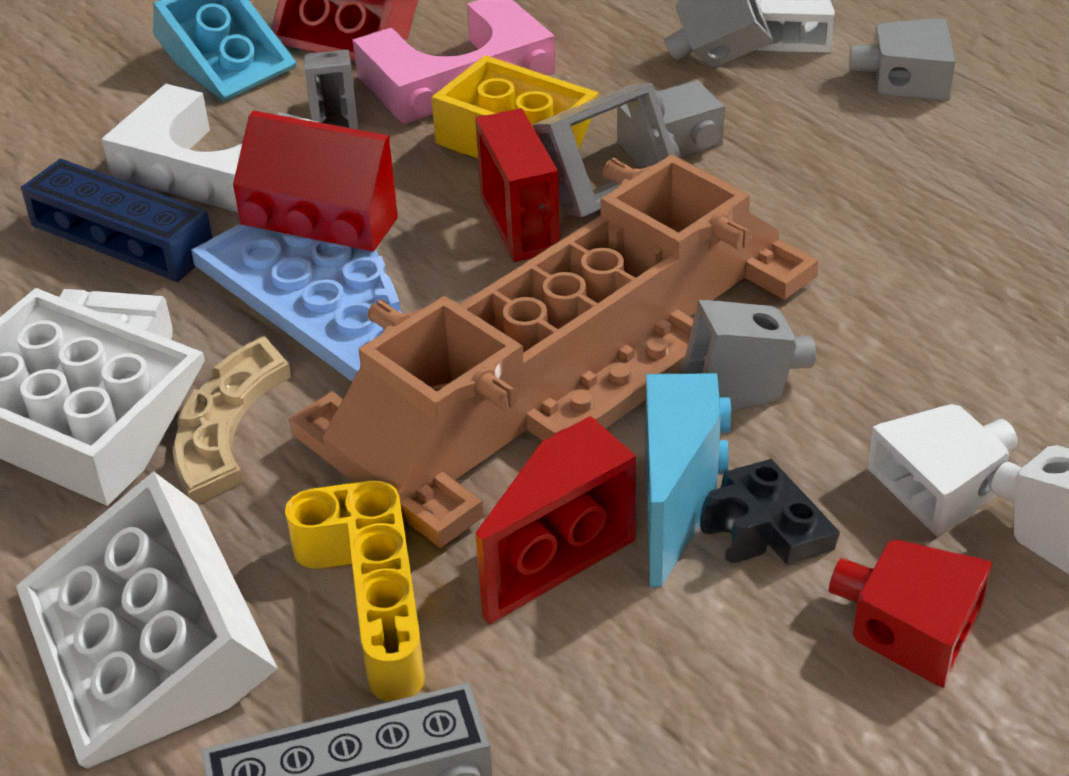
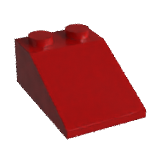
(557, 517)

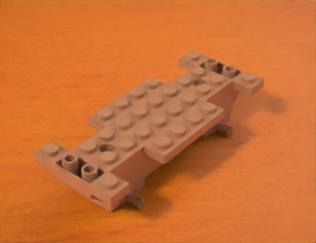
(545, 340)

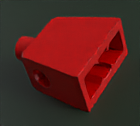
(915, 605)

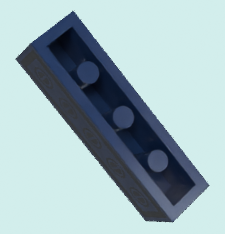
(116, 218)

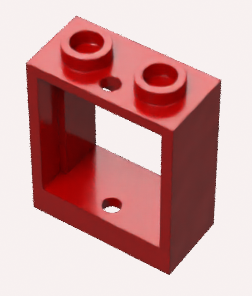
(515, 180)

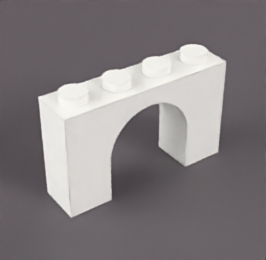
(155, 151)

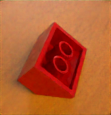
(334, 24)
(315, 181)

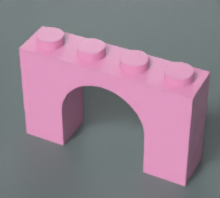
(408, 78)

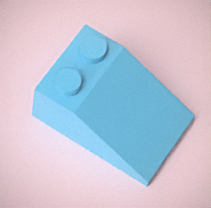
(220, 44)
(681, 460)

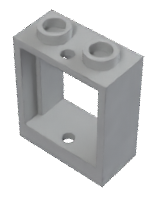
(558, 139)

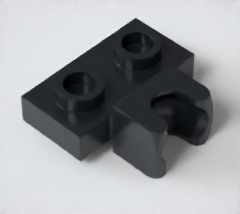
(766, 509)

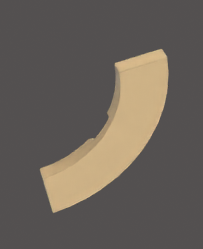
(212, 416)

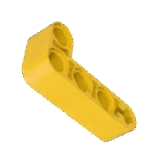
(366, 529)

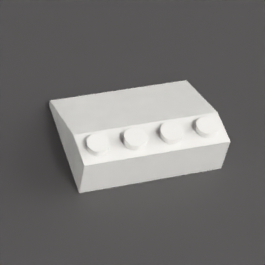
(86, 394)
(142, 625)

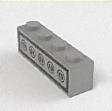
(405, 737)

